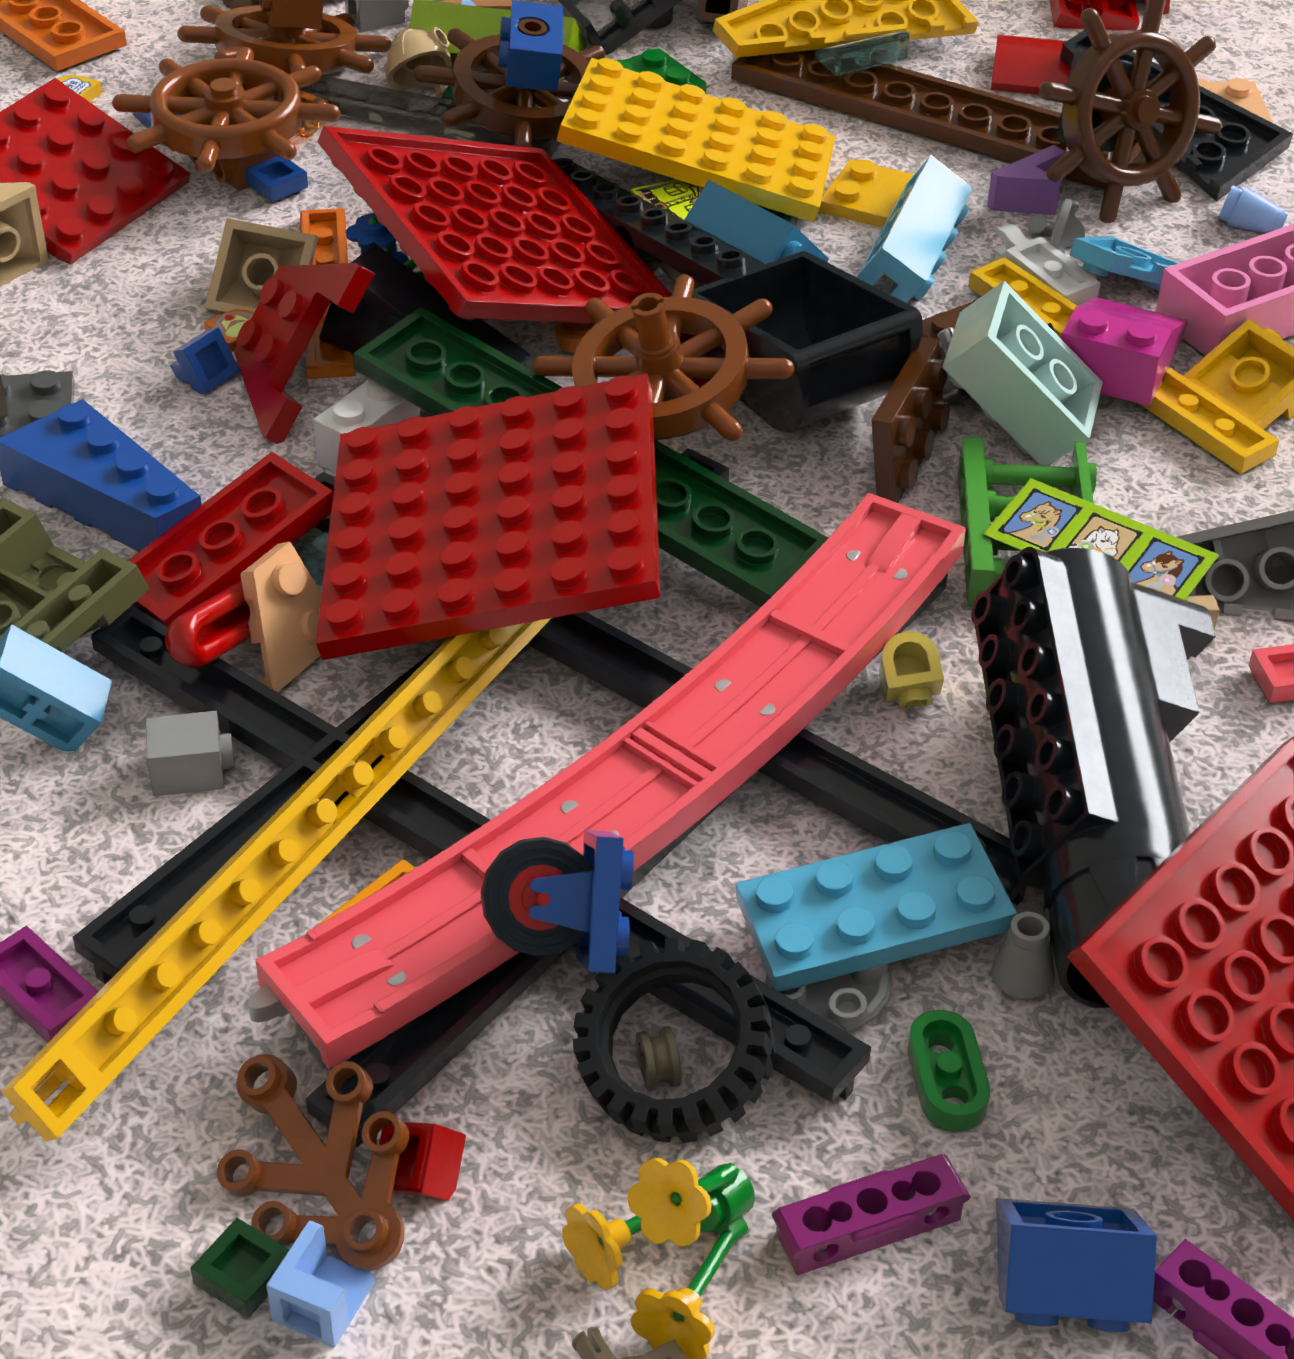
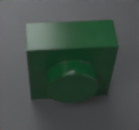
(239, 1267)

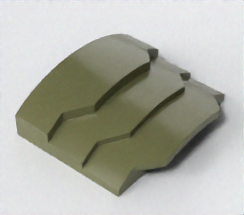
(54, 591)

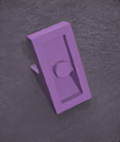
(1025, 185)

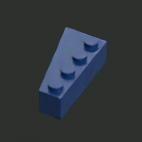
(95, 474)

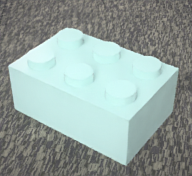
(1023, 375)

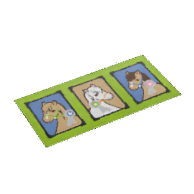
(1057, 520)

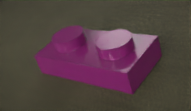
(40, 983)

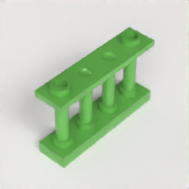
(981, 505)

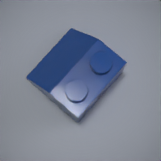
(1075, 1263)

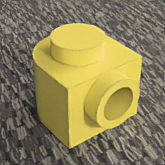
(910, 670)

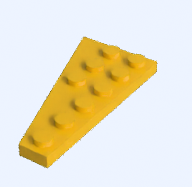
(821, 24)

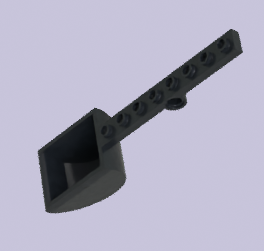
(831, 325)

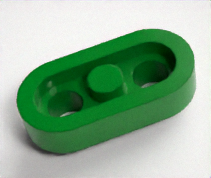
(950, 1073)

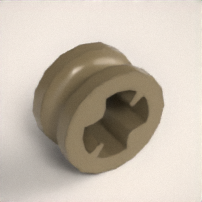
(658, 1058)

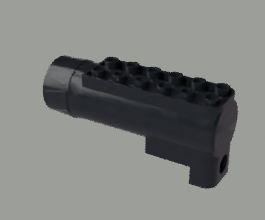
(1082, 713)

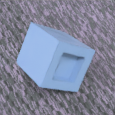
(315, 1290)

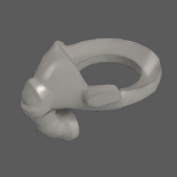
(1064, 229)

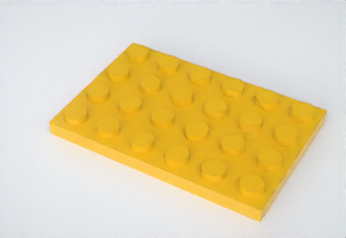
(699, 138)

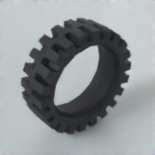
(644, 974)

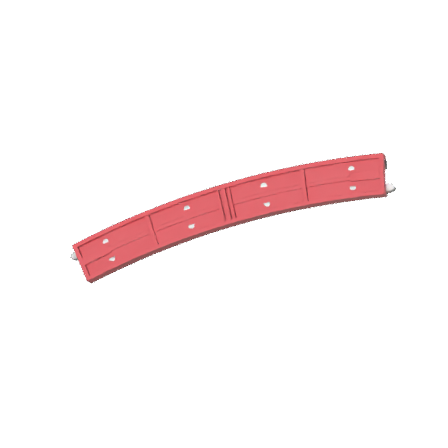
(644, 782)

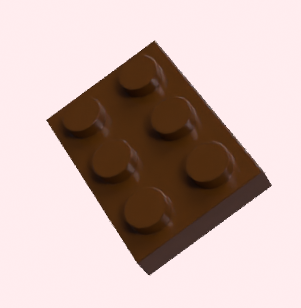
(909, 420)

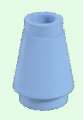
(1251, 211)

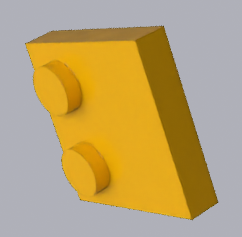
(864, 192)

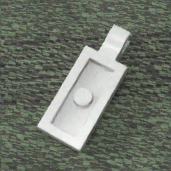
(1047, 265)

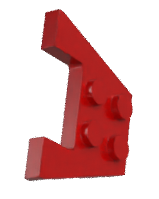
(281, 330)

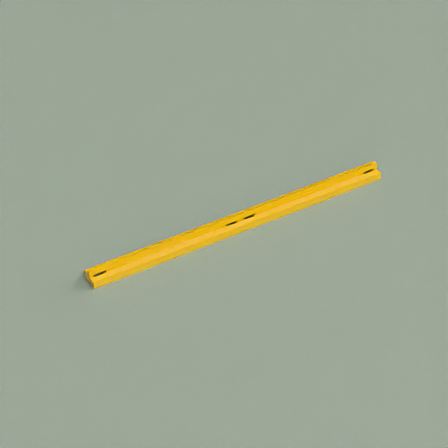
(255, 881)

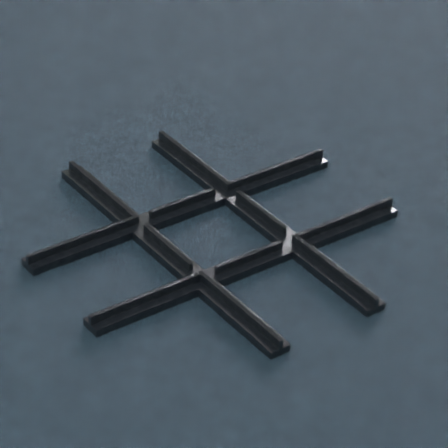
(430, 821)

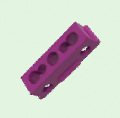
(870, 1213)
(1221, 1308)

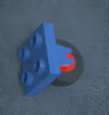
(550, 897)

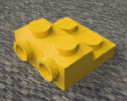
(1250, 374)

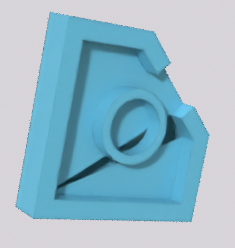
(1117, 256)

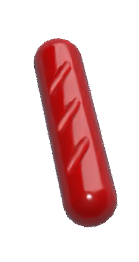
(209, 628)

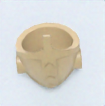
(412, 49)

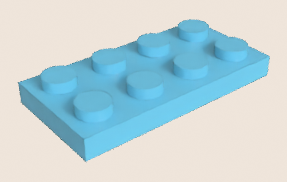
(874, 907)

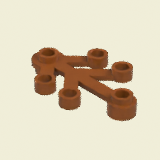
(324, 1166)

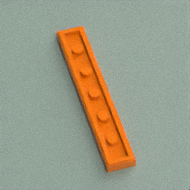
(330, 227)

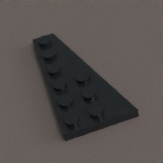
(1219, 159)

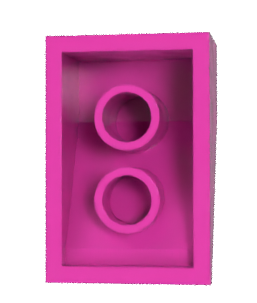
(1124, 346)

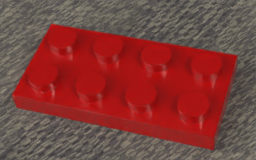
(227, 535)

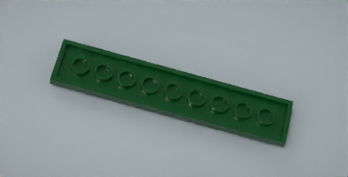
(698, 512)

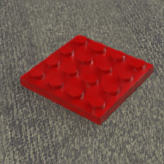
(80, 168)

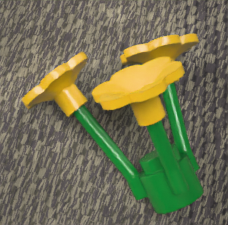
(672, 1207)

